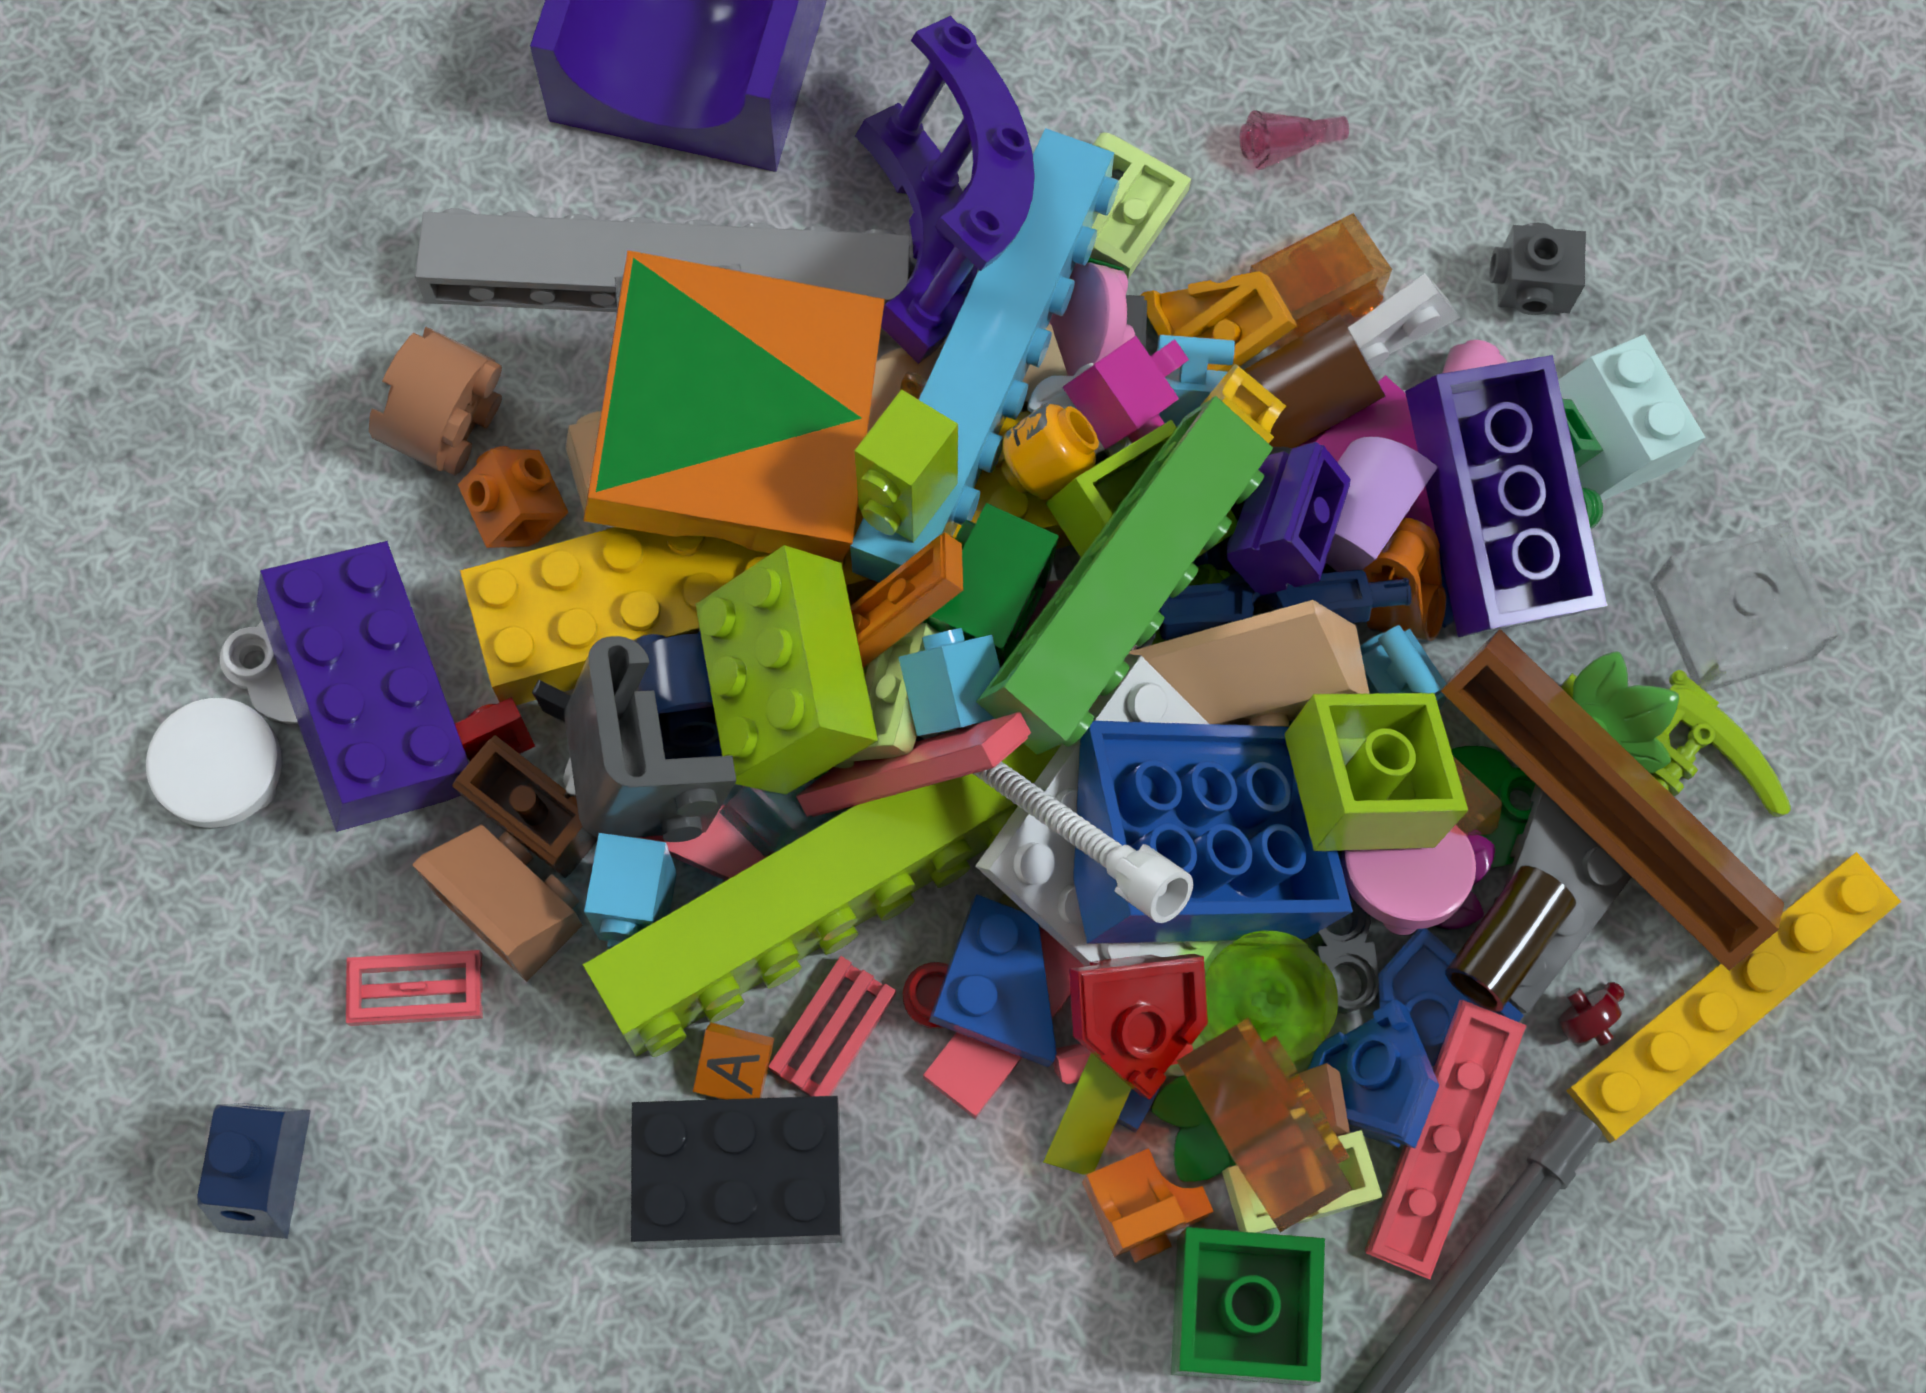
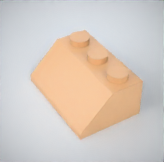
(1262, 665)

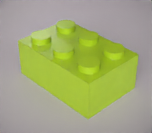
(785, 670)

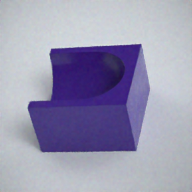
(679, 71)

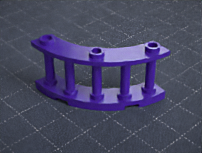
(951, 227)

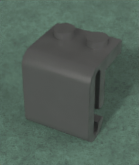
(622, 768)

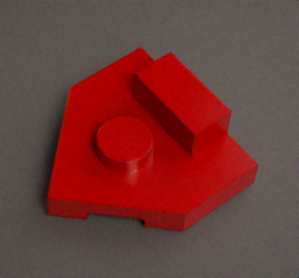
(1139, 1013)

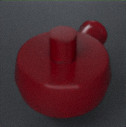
(1592, 1014)

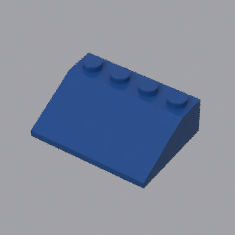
(1220, 810)

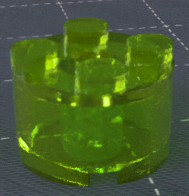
(1289, 977)

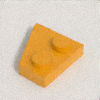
(1238, 310)

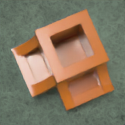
(1141, 1206)

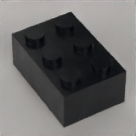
(736, 1172)

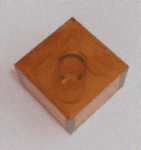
(1268, 1122)

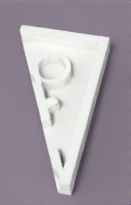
(1402, 320)

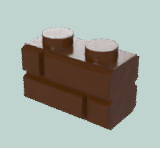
(526, 805)

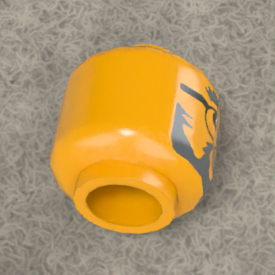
(1048, 450)

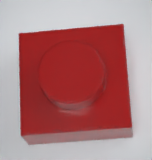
(490, 720)

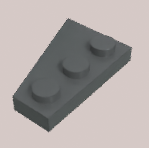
(1570, 855)

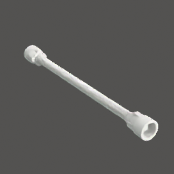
(1142, 876)

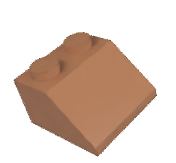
(501, 897)

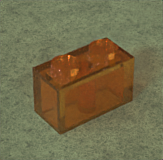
(1327, 275)

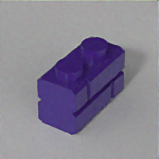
(1289, 520)

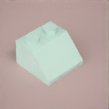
(1632, 415)

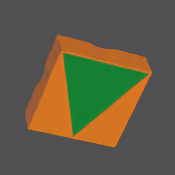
(734, 407)

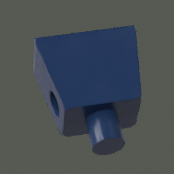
(252, 1168)

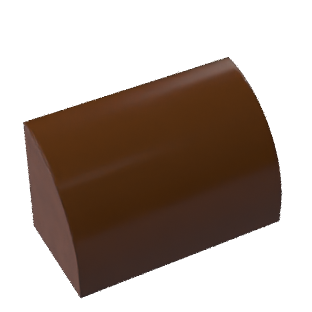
(1318, 380)

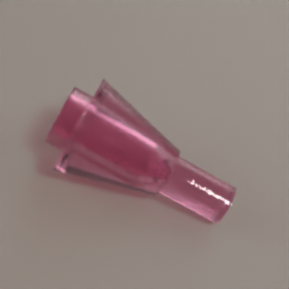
(1276, 136)

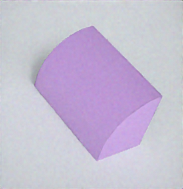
(1381, 491)

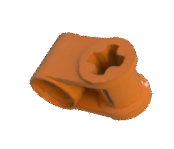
(1413, 555)

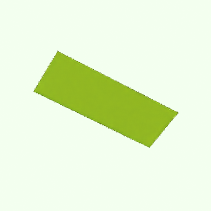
(1088, 1119)

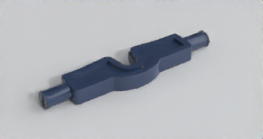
(1233, 600)

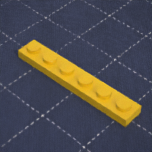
(1732, 1001)

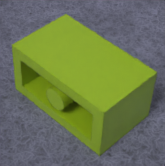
(906, 467)

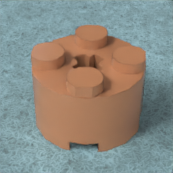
(436, 400)

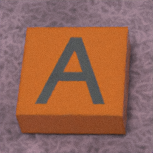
(733, 1063)

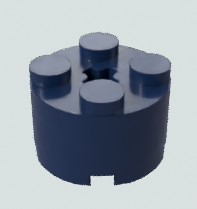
(681, 694)

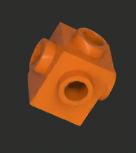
(512, 497)

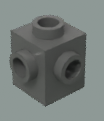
(1539, 269)

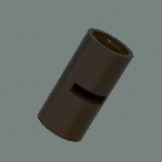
(1510, 938)

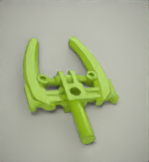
(1712, 726)

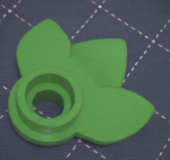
(1626, 712)

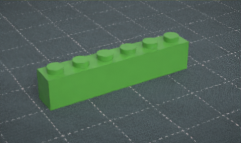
(1127, 576)

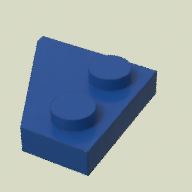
(998, 983)

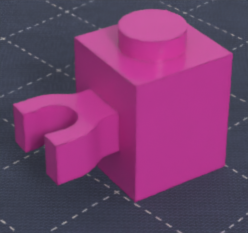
(1126, 391)

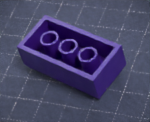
(1506, 495)
(361, 684)

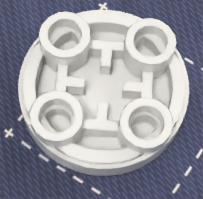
(214, 763)

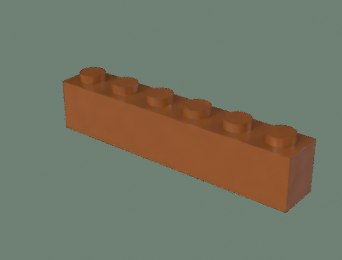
(1615, 800)

